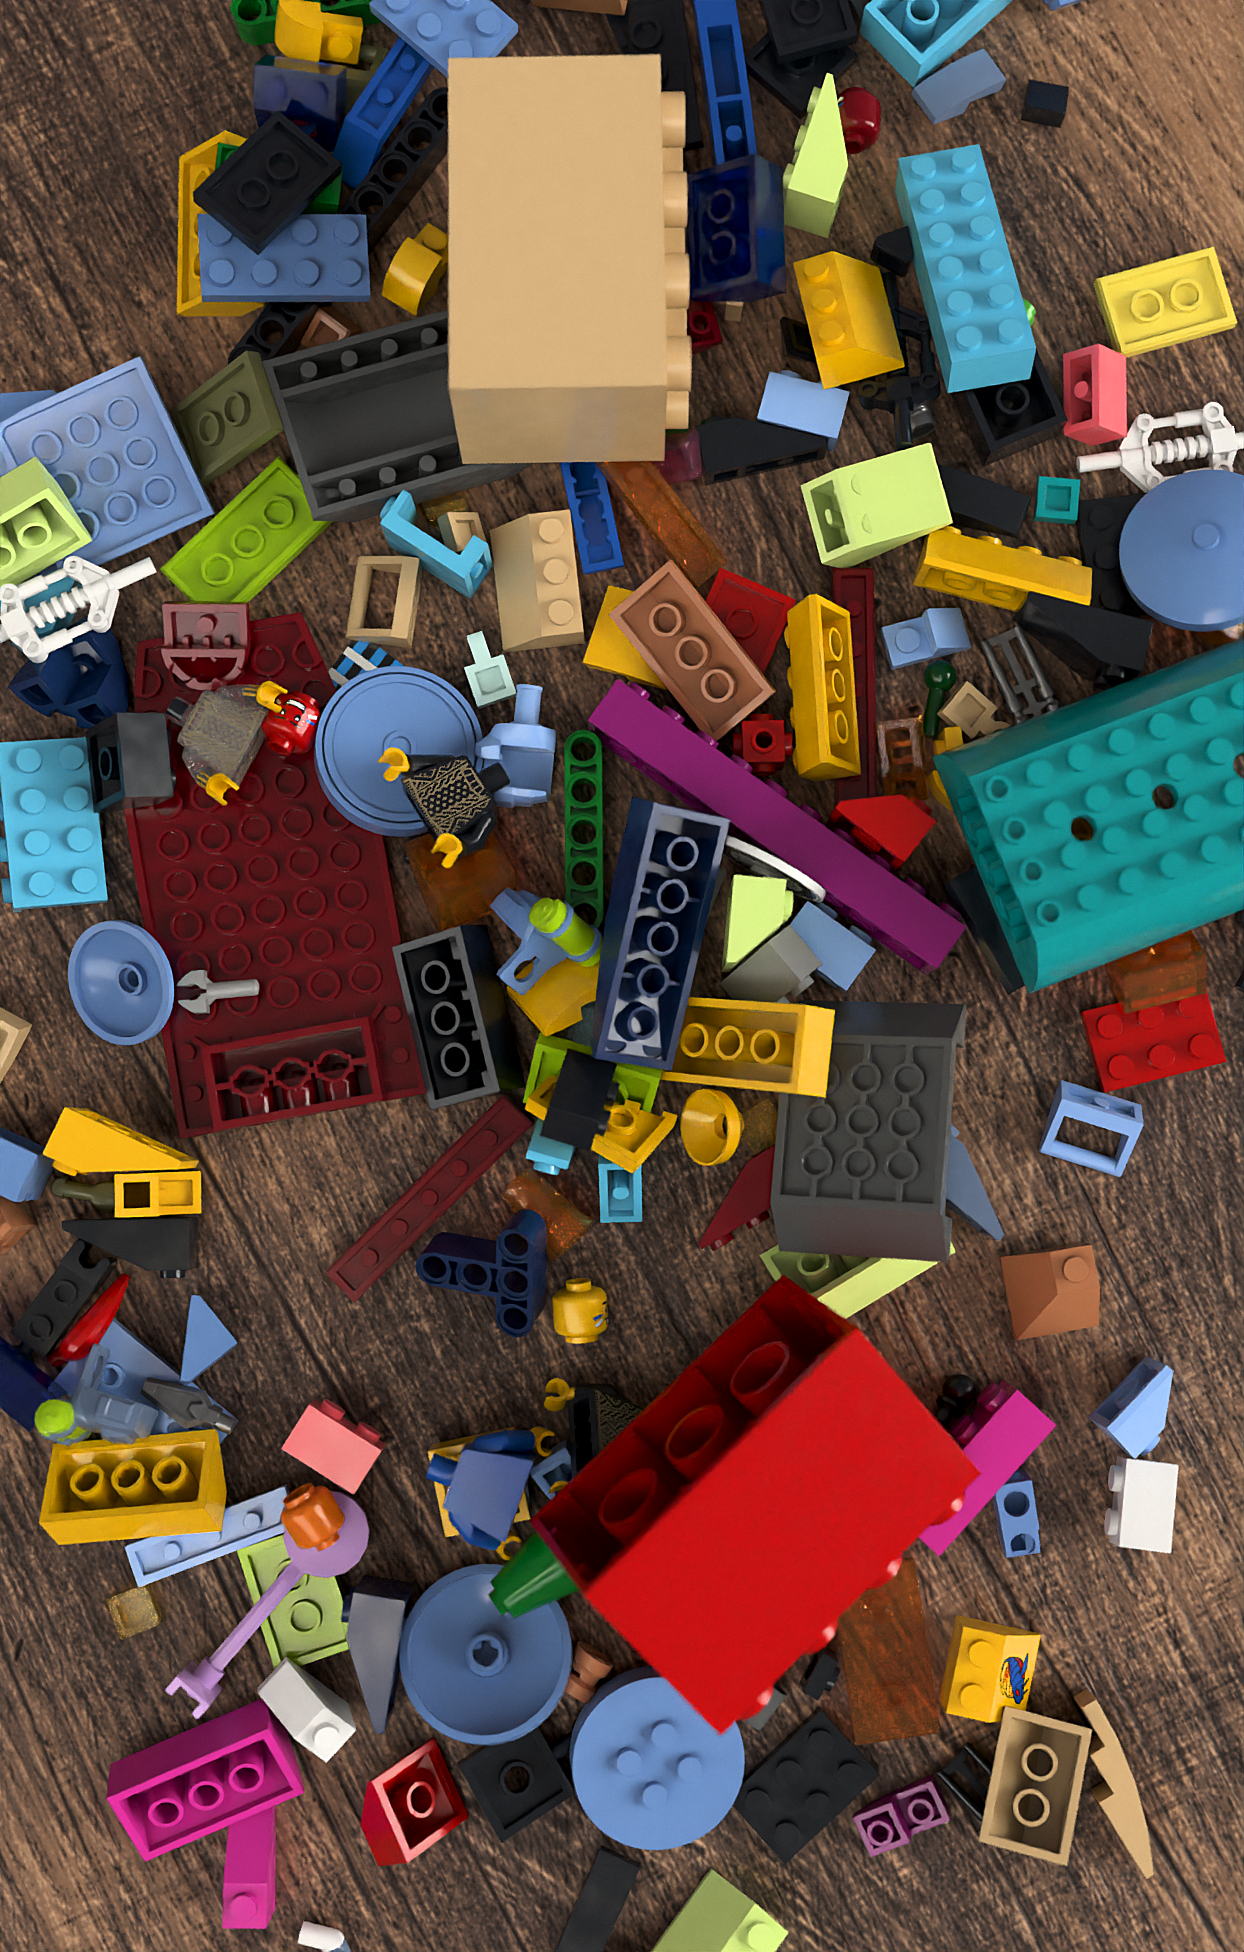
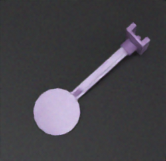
(202, 1679)

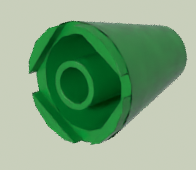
(530, 1579)

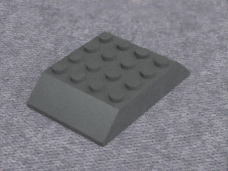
(375, 420)

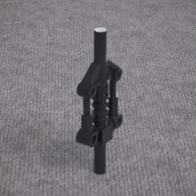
(901, 392)

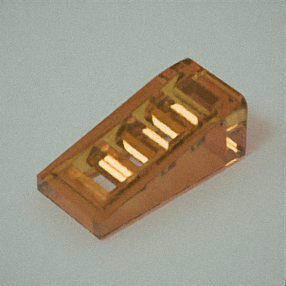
(916, 741)

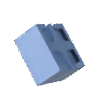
(22, 1167)

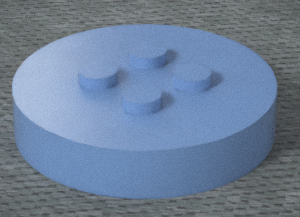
(382, 711)
(652, 1764)

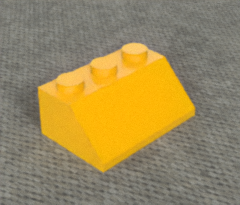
(847, 318)

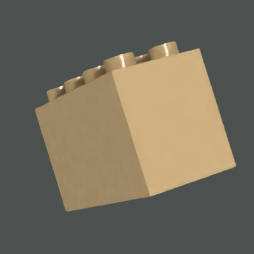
(566, 259)

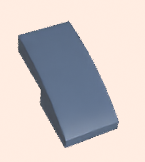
(956, 85)

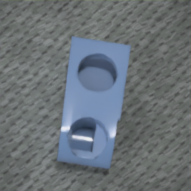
(1017, 1516)

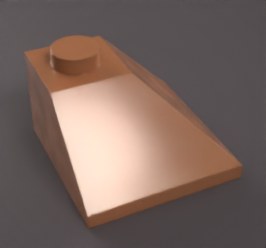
(1051, 1290)

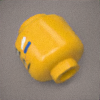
(580, 1311)

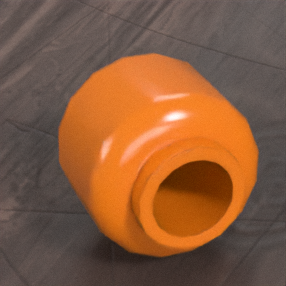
(312, 1517)

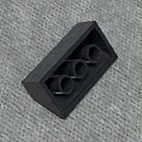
(458, 1016)

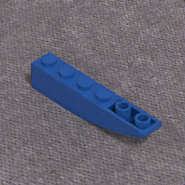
(724, 80)

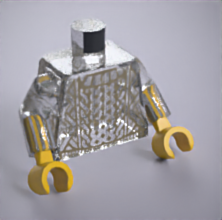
(223, 733)

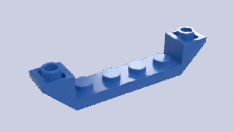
(379, 111)

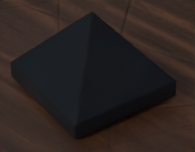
(796, 340)

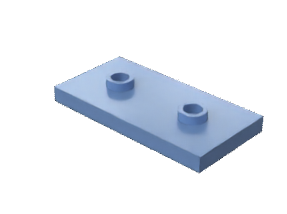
(126, 1372)

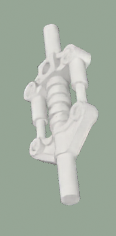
(1135, 454)
(98, 589)

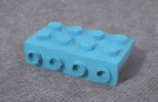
(49, 825)

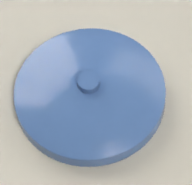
(1187, 551)
(482, 1671)

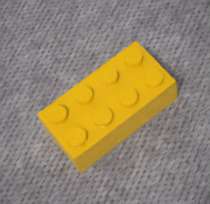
(754, 1046)

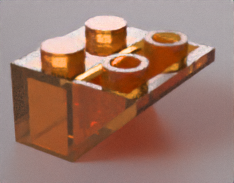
(464, 889)
(1159, 973)

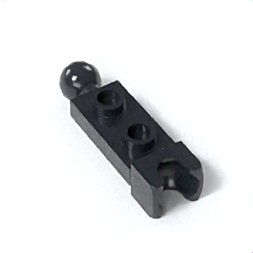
(61, 1301)

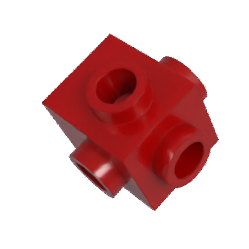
(763, 760)

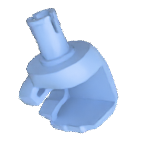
(523, 751)

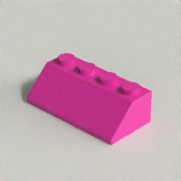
(204, 1779)

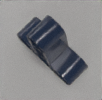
(494, 1269)

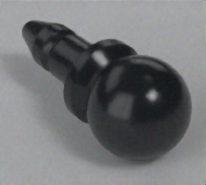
(958, 1393)

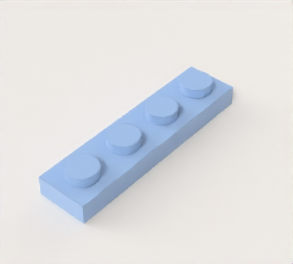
(243, 1525)

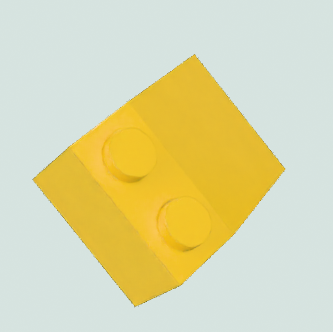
(93, 1143)

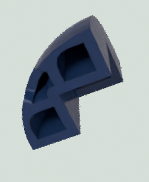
(77, 680)

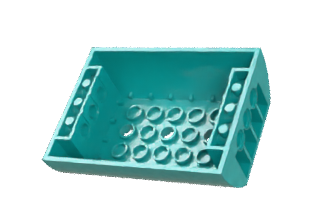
(1099, 760)

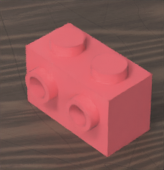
(1095, 395)
(334, 1445)

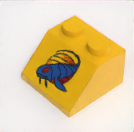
(987, 1669)

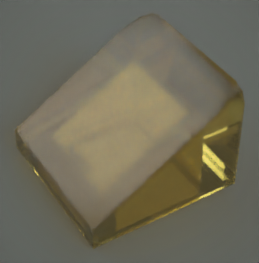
(451, 503)

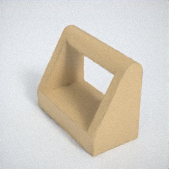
(406, 602)

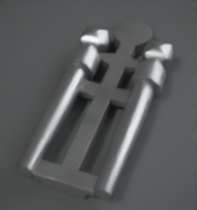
(1014, 705)

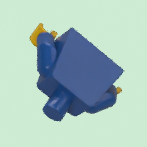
(488, 1484)

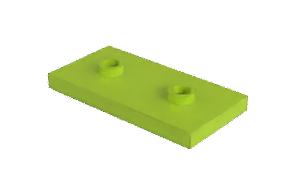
(247, 540)

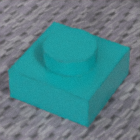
(1056, 500)

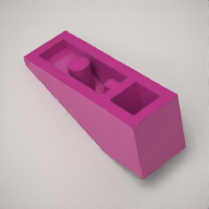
(250, 1872)

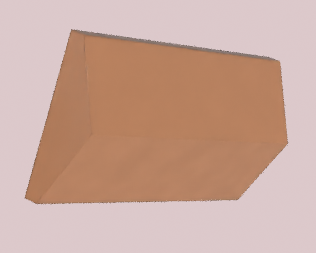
(692, 652)

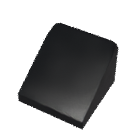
(1045, 103)

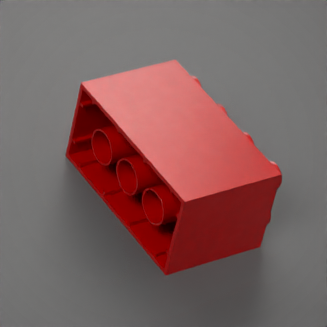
(755, 1502)

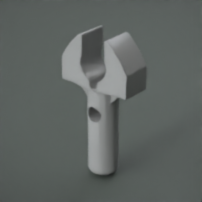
(214, 990)

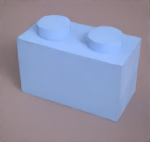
(803, 406)
(838, 949)

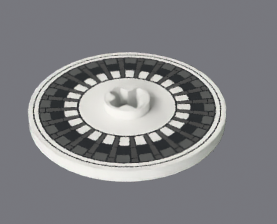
(768, 866)

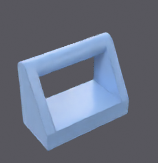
(1098, 1110)

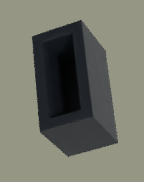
(579, 1100)

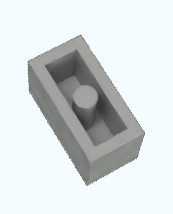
(774, 970)

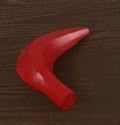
(91, 1325)

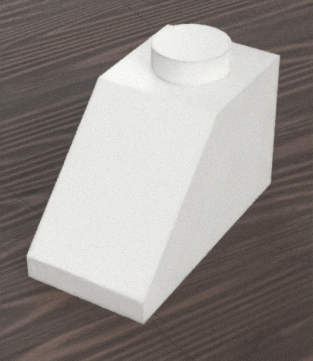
(308, 1709)

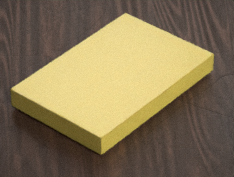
(1165, 303)

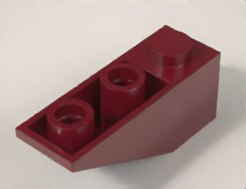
(744, 1201)

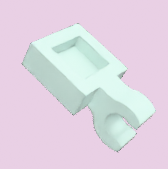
(489, 676)

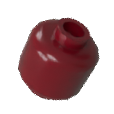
(859, 119)

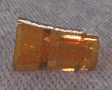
(563, 1220)

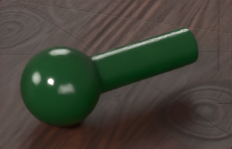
(939, 678)

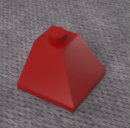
(410, 1806)

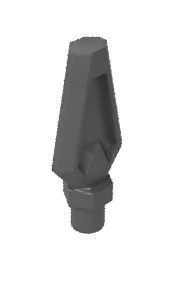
(187, 1405)

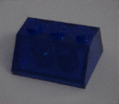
(736, 231)

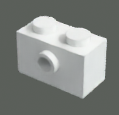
(1141, 1504)

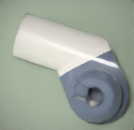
(323, 1938)

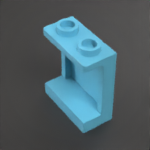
(461, 571)

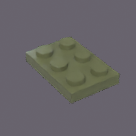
(227, 417)

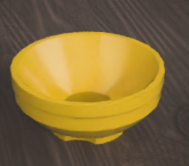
(703, 1128)

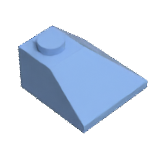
(1136, 1408)

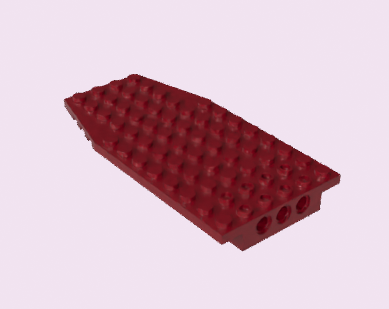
(274, 896)

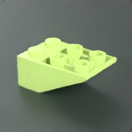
(819, 165)
(876, 505)

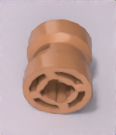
(587, 1669)

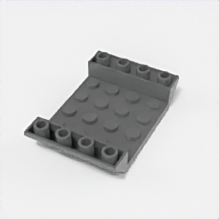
(873, 1155)

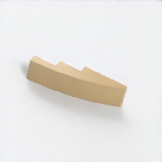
(1118, 1792)

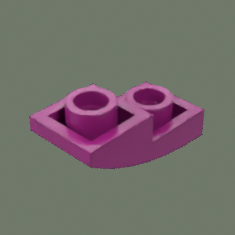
(900, 1814)

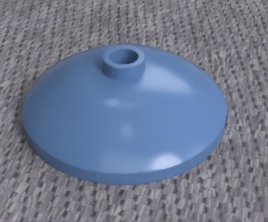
(121, 982)

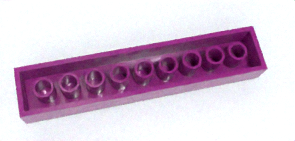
(761, 816)

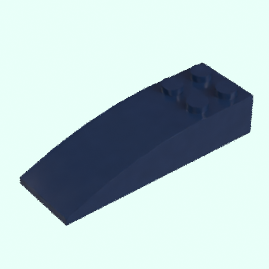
(654, 931)

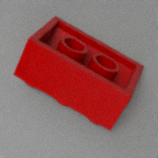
(884, 825)

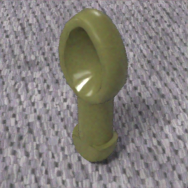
(100, 1195)

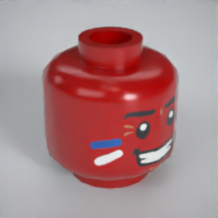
(295, 725)

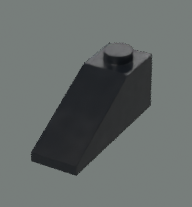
(747, 448)
(149, 1243)

